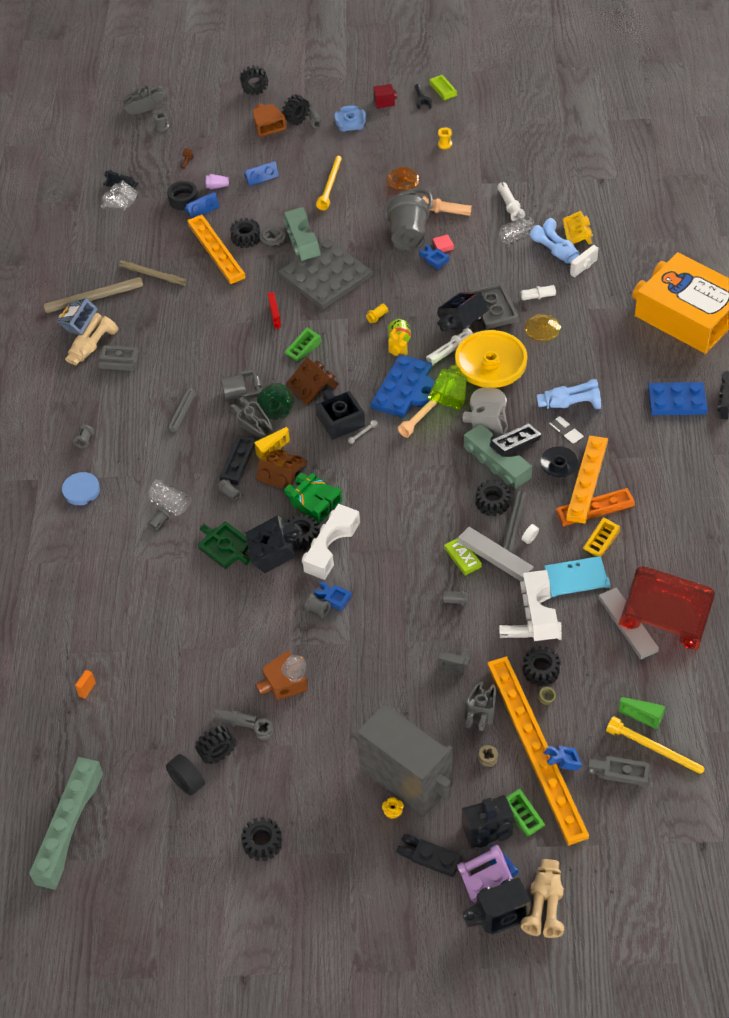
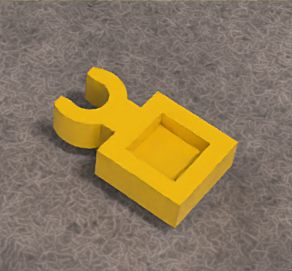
(397, 344)

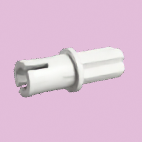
(538, 292)

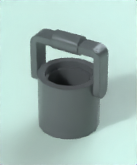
(234, 386)

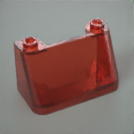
(668, 604)

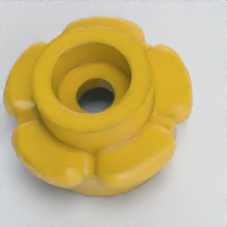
(388, 811)

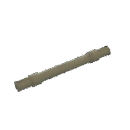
(168, 277)

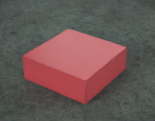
(443, 243)

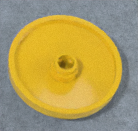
(491, 358)

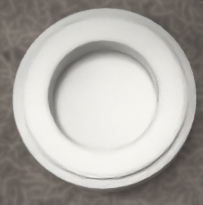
(530, 534)

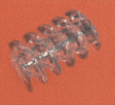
(516, 230)
(168, 497)

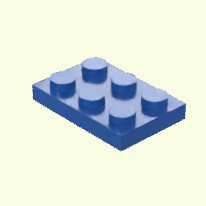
(677, 398)

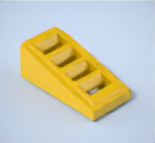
(272, 442)
(608, 525)

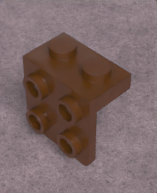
(310, 380)
(279, 468)

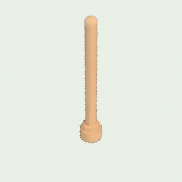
(406, 428)

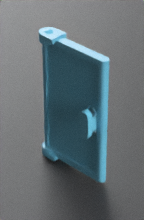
(576, 578)

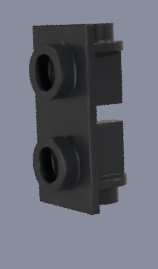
(114, 178)

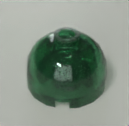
(276, 400)

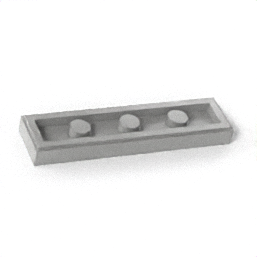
(494, 553)
(638, 638)

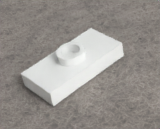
(584, 261)

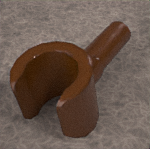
(187, 153)

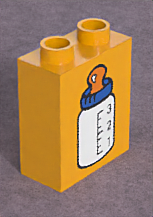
(685, 302)

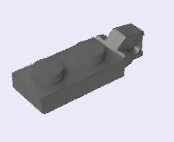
(620, 770)

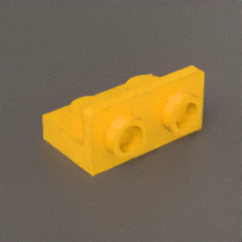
(577, 228)

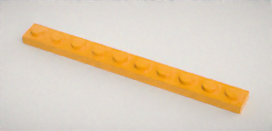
(534, 745)

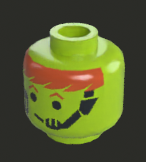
(400, 326)

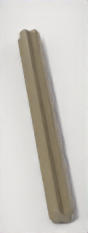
(94, 294)

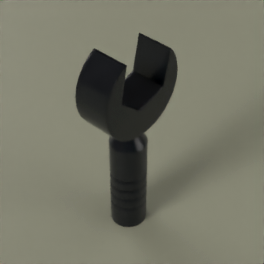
(422, 98)

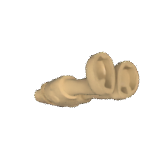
(83, 345)
(545, 887)

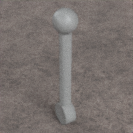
(373, 424)

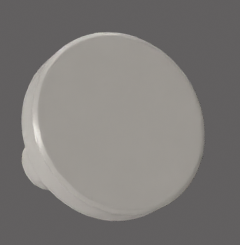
(487, 395)

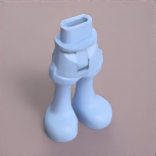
(562, 249)
(563, 397)

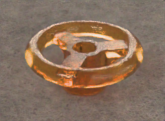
(403, 177)

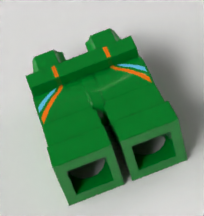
(313, 496)

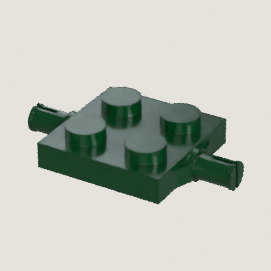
(224, 545)

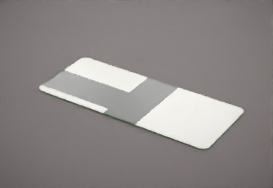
(566, 429)

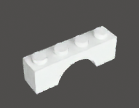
(341, 523)
(543, 620)

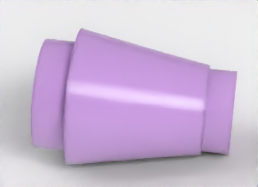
(216, 181)

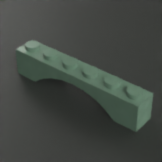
(53, 851)

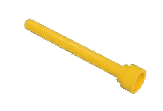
(323, 201)
(617, 727)

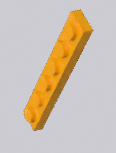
(216, 249)
(587, 479)

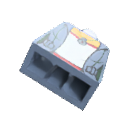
(77, 316)

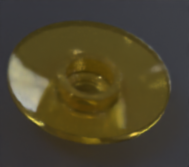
(542, 327)

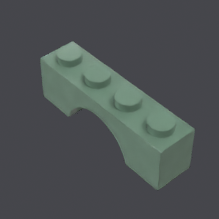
(304, 243)
(512, 470)

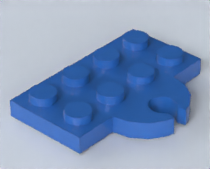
(404, 386)

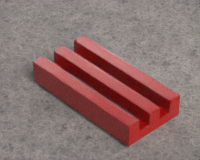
(274, 310)

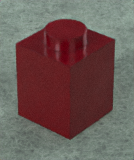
(384, 96)

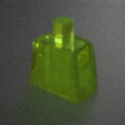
(449, 388)

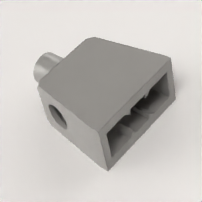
(490, 416)

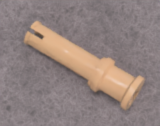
(455, 208)

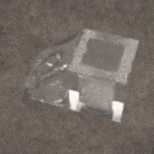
(119, 197)

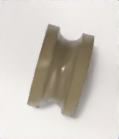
(491, 761)

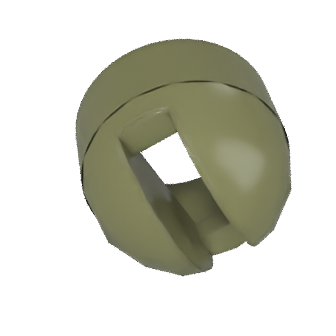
(550, 699)

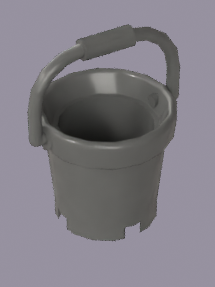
(408, 218)

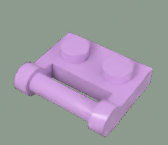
(488, 877)

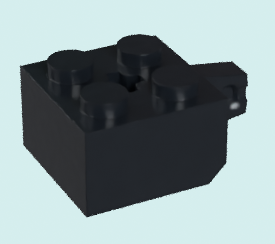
(461, 310)
(340, 414)
(272, 543)
(488, 821)
(499, 907)

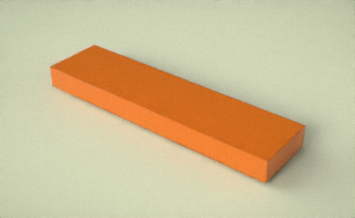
(601, 505)

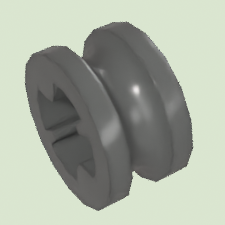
(263, 723)

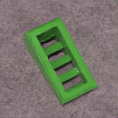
(303, 338)
(645, 712)
(523, 802)

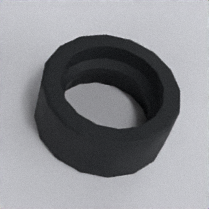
(178, 188)
(185, 774)

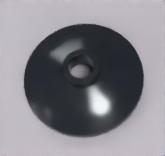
(559, 461)

